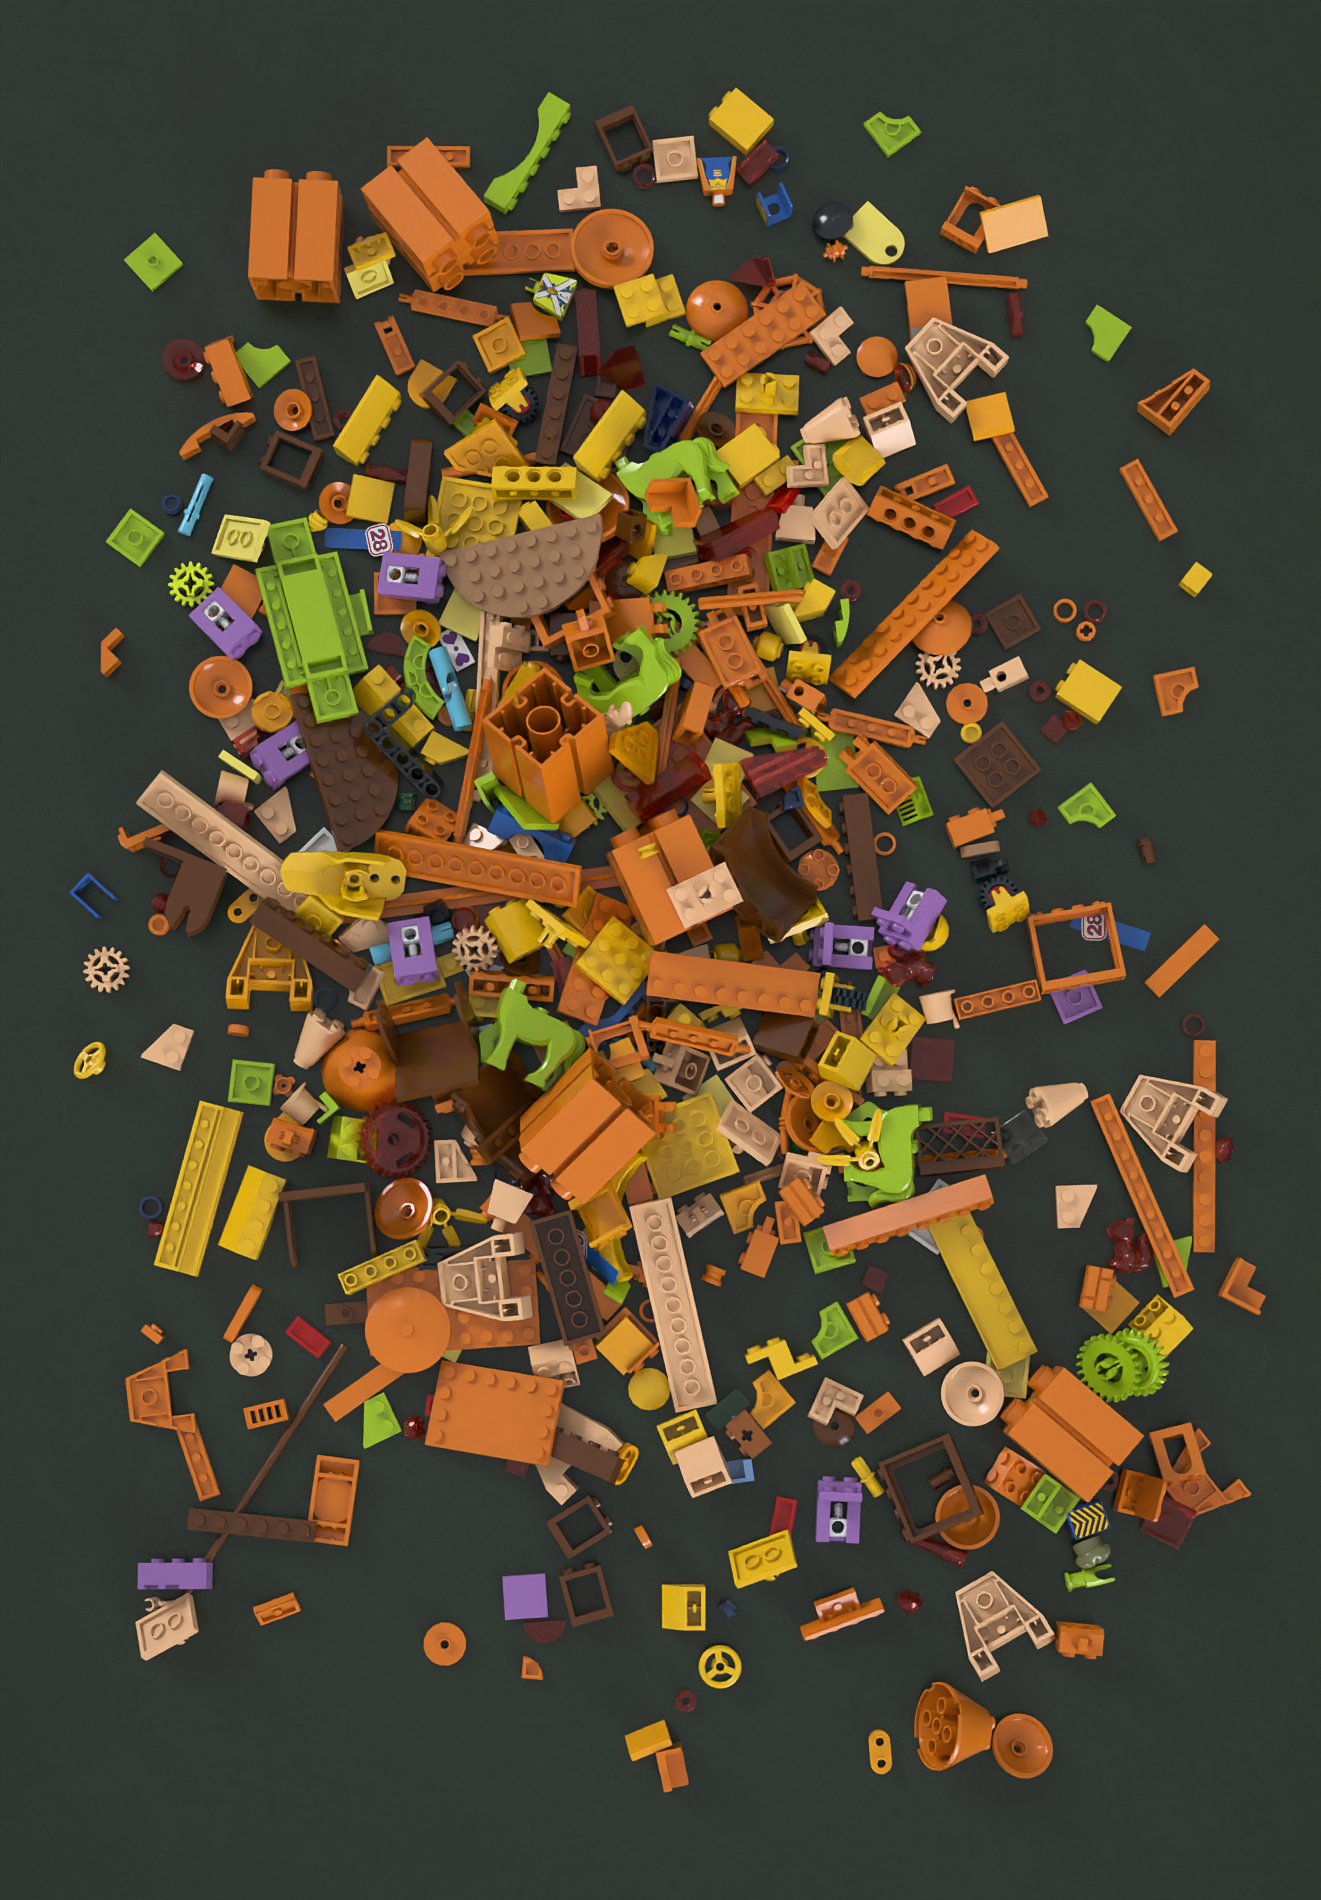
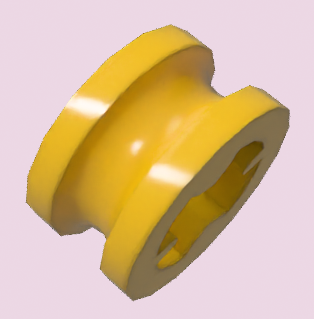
(648, 850)

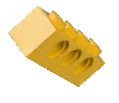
(526, 489)

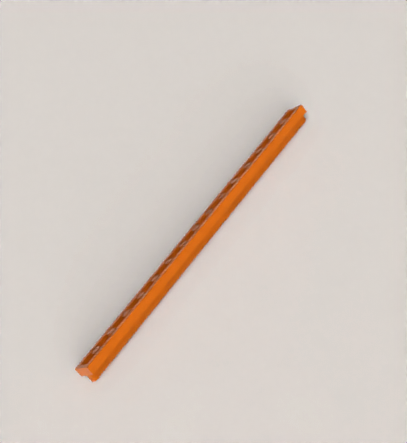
(461, 896)

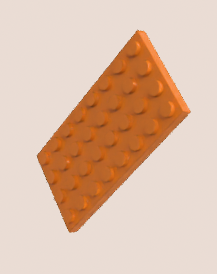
(470, 1329)

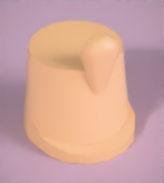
(232, 789)
(938, 1007)
(302, 1105)

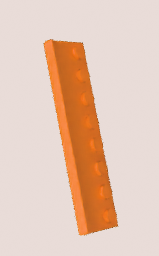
(733, 984)

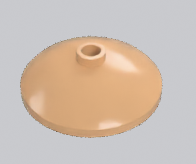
(959, 1398)

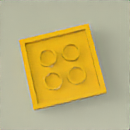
(616, 960)

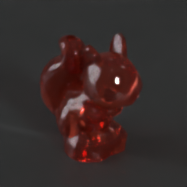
(722, 724)
(914, 966)
(540, 1203)
(1127, 1255)

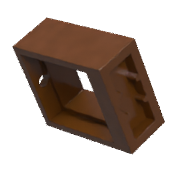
(615, 120)
(438, 407)
(310, 469)
(806, 825)
(560, 1536)
(593, 1615)

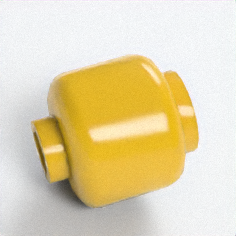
(768, 646)
(726, 951)

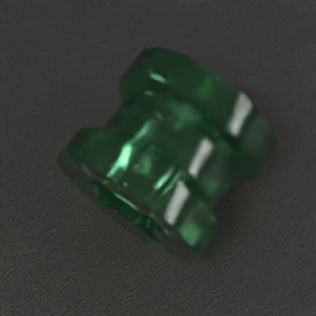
(406, 802)

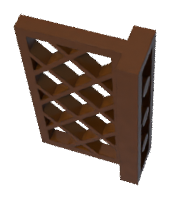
(960, 1165)

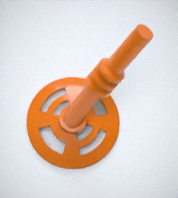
(792, 1086)

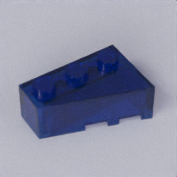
(666, 419)

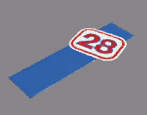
(375, 538)
(1095, 929)
(597, 1260)

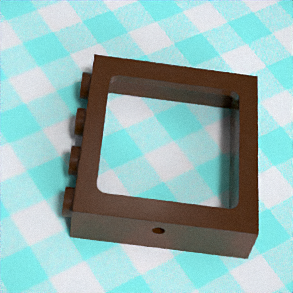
(894, 1492)

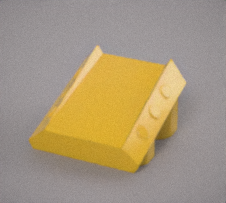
(858, 460)

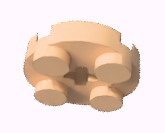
(245, 1365)

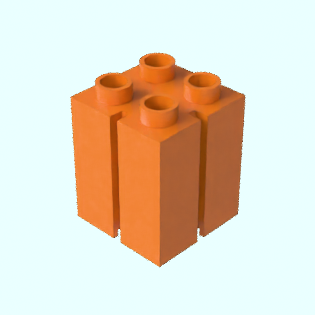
(431, 216)
(296, 237)
(548, 745)
(646, 879)
(585, 1127)
(1069, 1431)

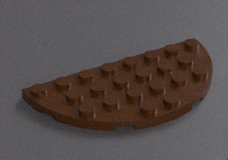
(349, 771)

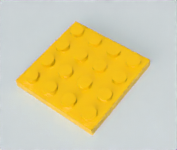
(489, 518)
(692, 1153)

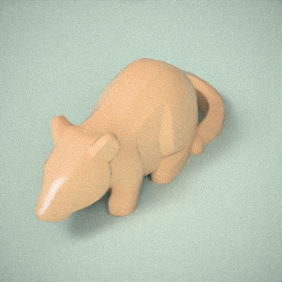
(617, 718)

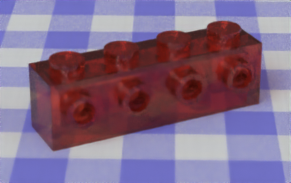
(668, 787)

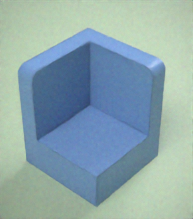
(741, 1470)

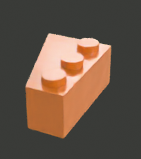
(228, 372)
(1174, 402)

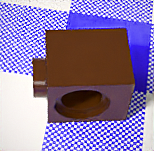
(631, 525)

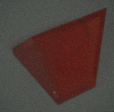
(756, 272)
(624, 368)

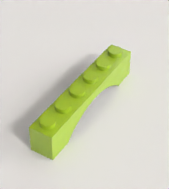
(505, 189)

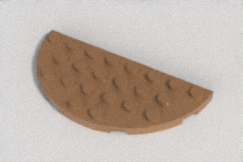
(528, 570)

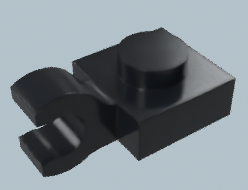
(986, 868)
(437, 912)

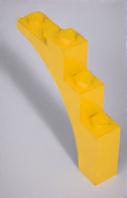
(614, 1252)

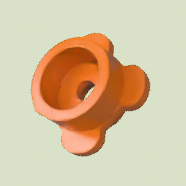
(278, 1089)

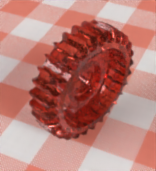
(409, 1139)

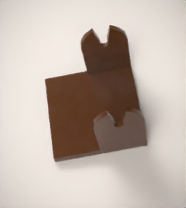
(194, 889)
(433, 1057)
(288, 1197)

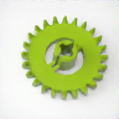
(681, 607)
(1148, 1356)
(1098, 1380)

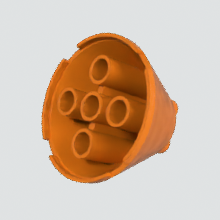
(356, 1089)
(950, 1727)

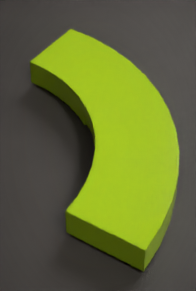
(416, 679)

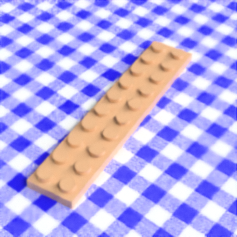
(218, 839)
(673, 1304)

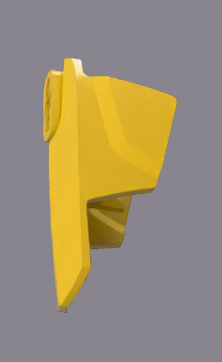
(345, 881)

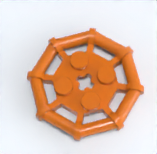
(758, 303)

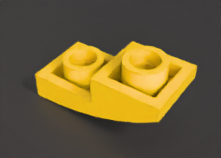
(712, 1013)

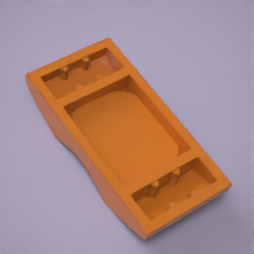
(333, 1498)

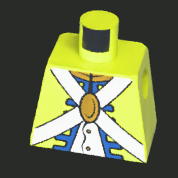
(552, 294)

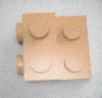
(507, 646)
(893, 1079)
(755, 1082)
(805, 1167)

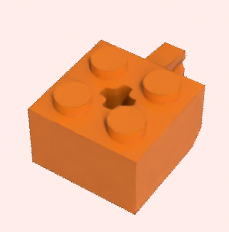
(588, 641)
(291, 1136)
(1079, 1639)

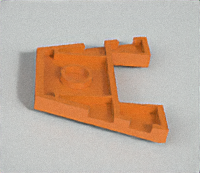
(150, 1395)
(1203, 1494)

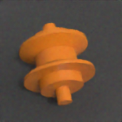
(834, 251)

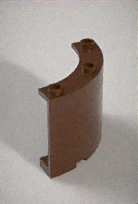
(769, 887)
(492, 1103)

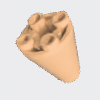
(832, 424)
(317, 1038)
(1055, 1101)

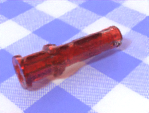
(945, 1551)

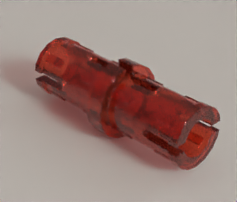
(1015, 314)
(386, 473)

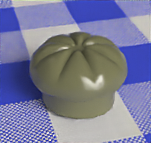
(1091, 1552)

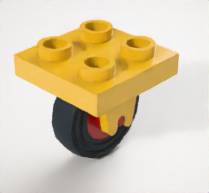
(809, 661)

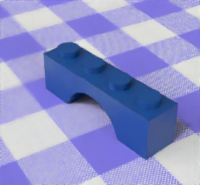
(556, 844)
(625, 1010)

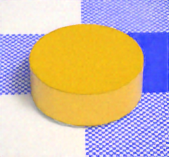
(971, 733)

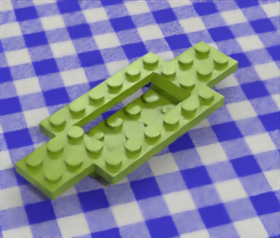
(319, 616)

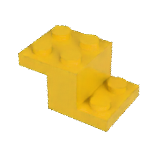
(649, 300)
(780, 1358)

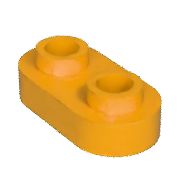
(244, 903)
(630, 1454)
(880, 1752)

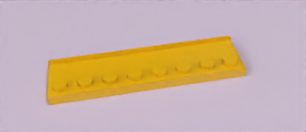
(199, 1188)
(982, 1290)

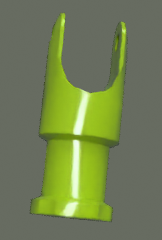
(1086, 1578)

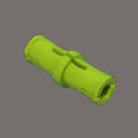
(689, 338)

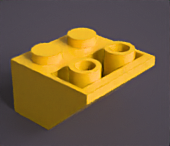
(815, 601)
(846, 1061)
(1163, 1323)
(681, 1432)
(683, 1606)

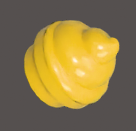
(317, 521)

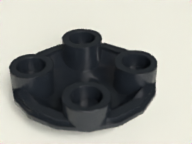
(833, 220)

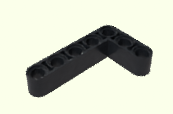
(401, 745)

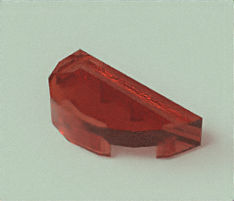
(387, 644)
(545, 1630)

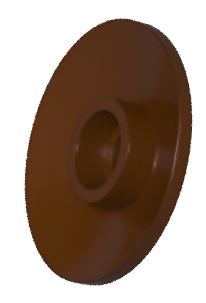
(716, 428)
(613, 581)
(526, 967)
(838, 1436)

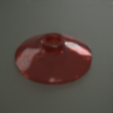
(182, 349)

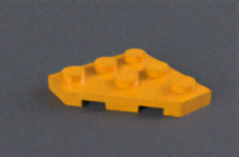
(485, 449)
(637, 750)

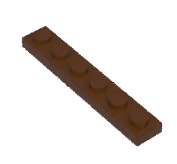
(252, 1525)

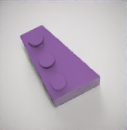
(175, 1574)

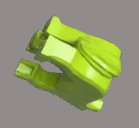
(683, 459)
(640, 687)
(533, 1027)
(896, 1150)

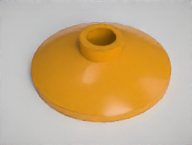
(412, 626)
(838, 1094)

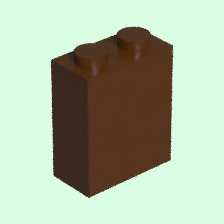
(785, 1036)

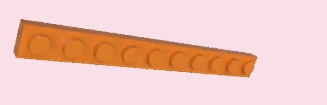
(1204, 1146)
(1141, 1195)

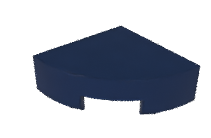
(793, 799)

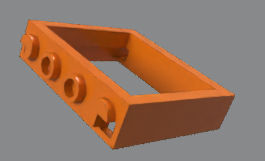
(598, 585)
(1076, 912)

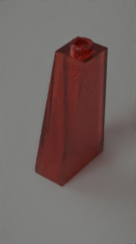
(588, 332)
(736, 535)
(779, 769)

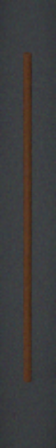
(277, 1449)

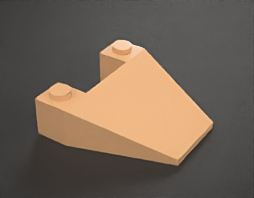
(945, 358)
(1163, 1112)
(479, 1279)
(573, 1421)
(992, 1617)

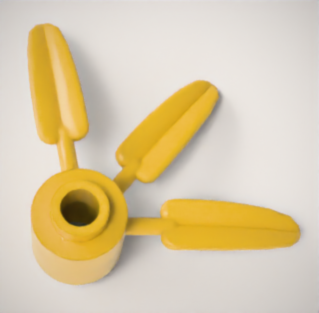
(431, 533)
(864, 1152)
(441, 1215)

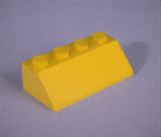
(367, 422)
(610, 437)
(377, 689)
(252, 1213)

